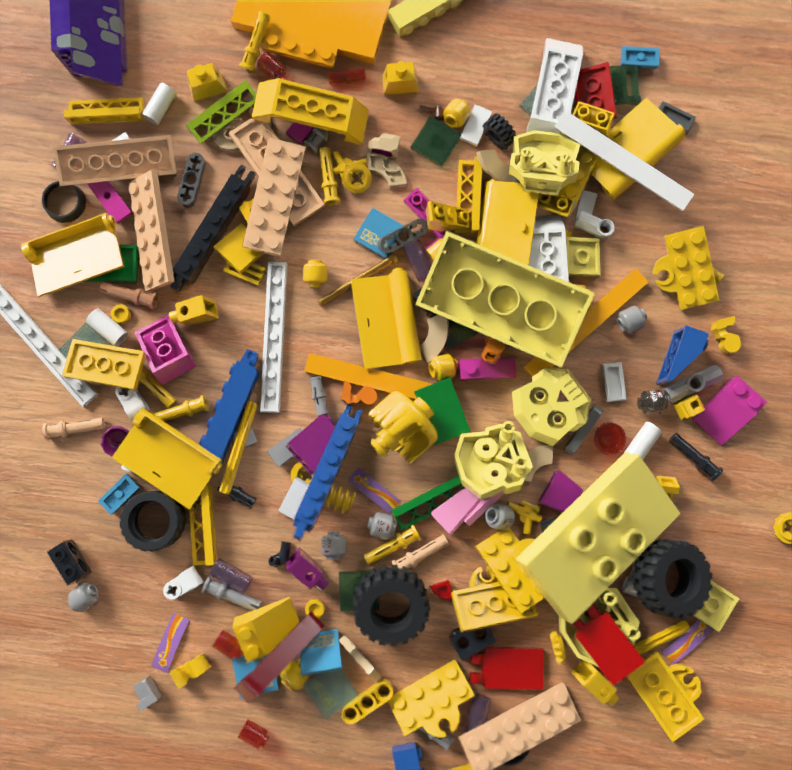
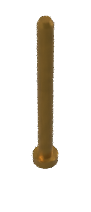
(368, 273)

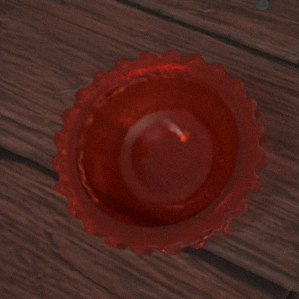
(610, 438)

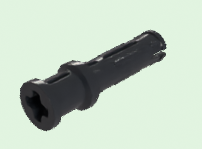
(701, 462)

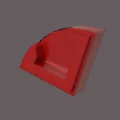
(442, 590)

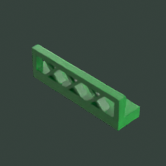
(431, 494)

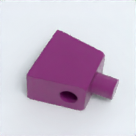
(560, 492)
(300, 564)

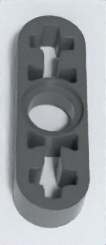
(189, 171)
(411, 236)
(581, 433)

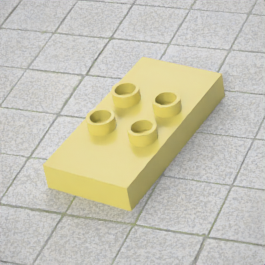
(504, 299)
(598, 536)

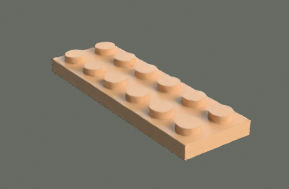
(252, 141)
(113, 160)
(274, 197)
(151, 231)
(519, 728)

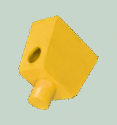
(400, 78)
(205, 81)
(194, 311)
(595, 683)

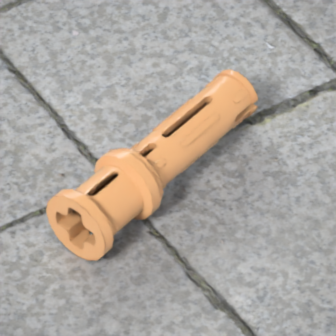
(64, 429)
(412, 559)

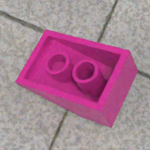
(165, 350)
(729, 410)

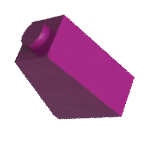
(312, 442)

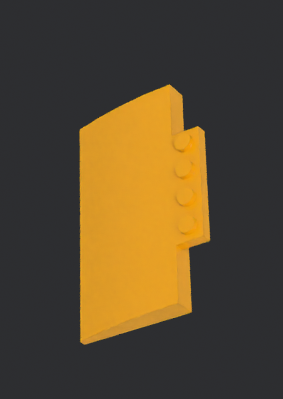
(317, 28)

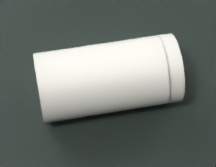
(159, 103)
(107, 327)
(644, 440)

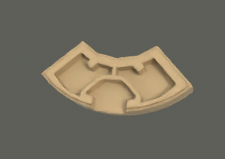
(494, 166)
(388, 169)
(436, 337)
(539, 456)
(360, 658)

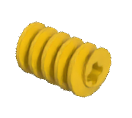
(340, 499)

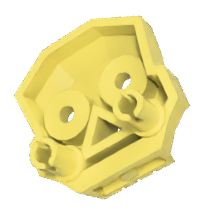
(544, 161)
(539, 414)
(477, 465)
(608, 601)

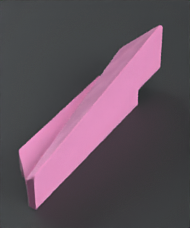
(462, 507)

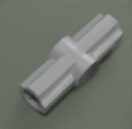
(703, 379)

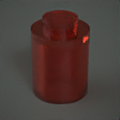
(271, 66)
(227, 645)
(253, 734)

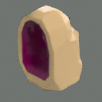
(385, 145)

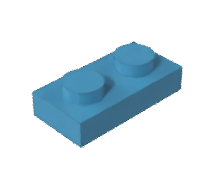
(642, 56)
(119, 494)

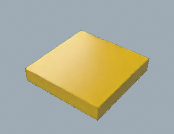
(233, 252)

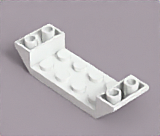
(555, 84)
(549, 246)

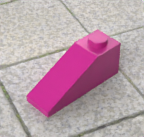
(481, 370)

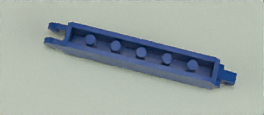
(231, 406)
(326, 473)

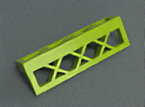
(219, 106)

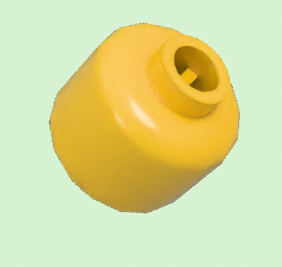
(457, 113)
(315, 273)
(443, 367)
(292, 676)

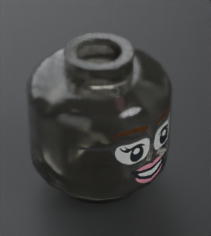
(652, 402)

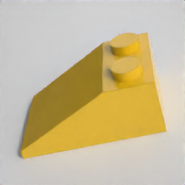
(265, 628)

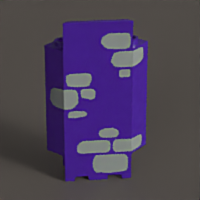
(90, 38)

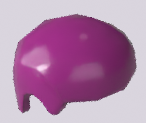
(113, 438)

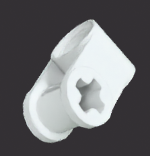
(132, 402)
(185, 583)

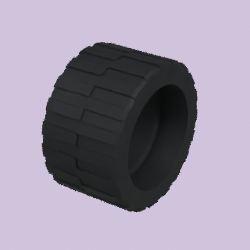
(130, 527)

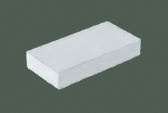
(474, 127)
(614, 382)
(294, 497)

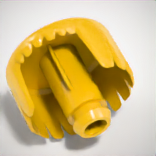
(403, 425)

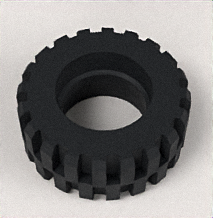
(692, 583)
(391, 629)

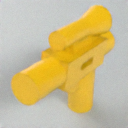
(342, 163)
(527, 514)

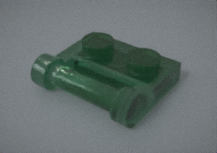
(619, 83)

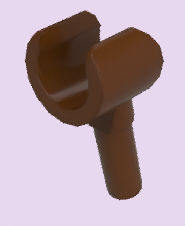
(438, 111)

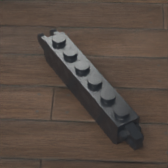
(212, 228)

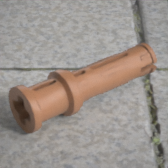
(138, 296)

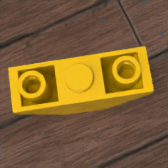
(446, 217)

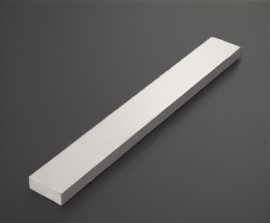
(624, 161)
(273, 337)
(43, 347)

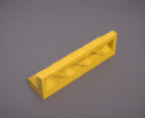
(106, 114)
(476, 194)
(208, 527)

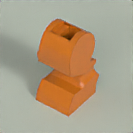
(492, 349)
(366, 395)

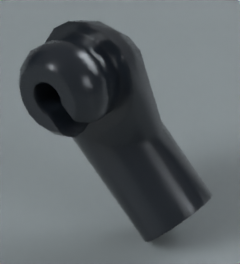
(282, 556)

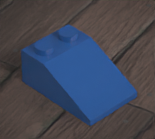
(683, 349)

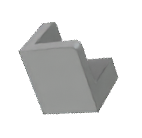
(147, 692)

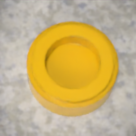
(121, 314)
(316, 607)

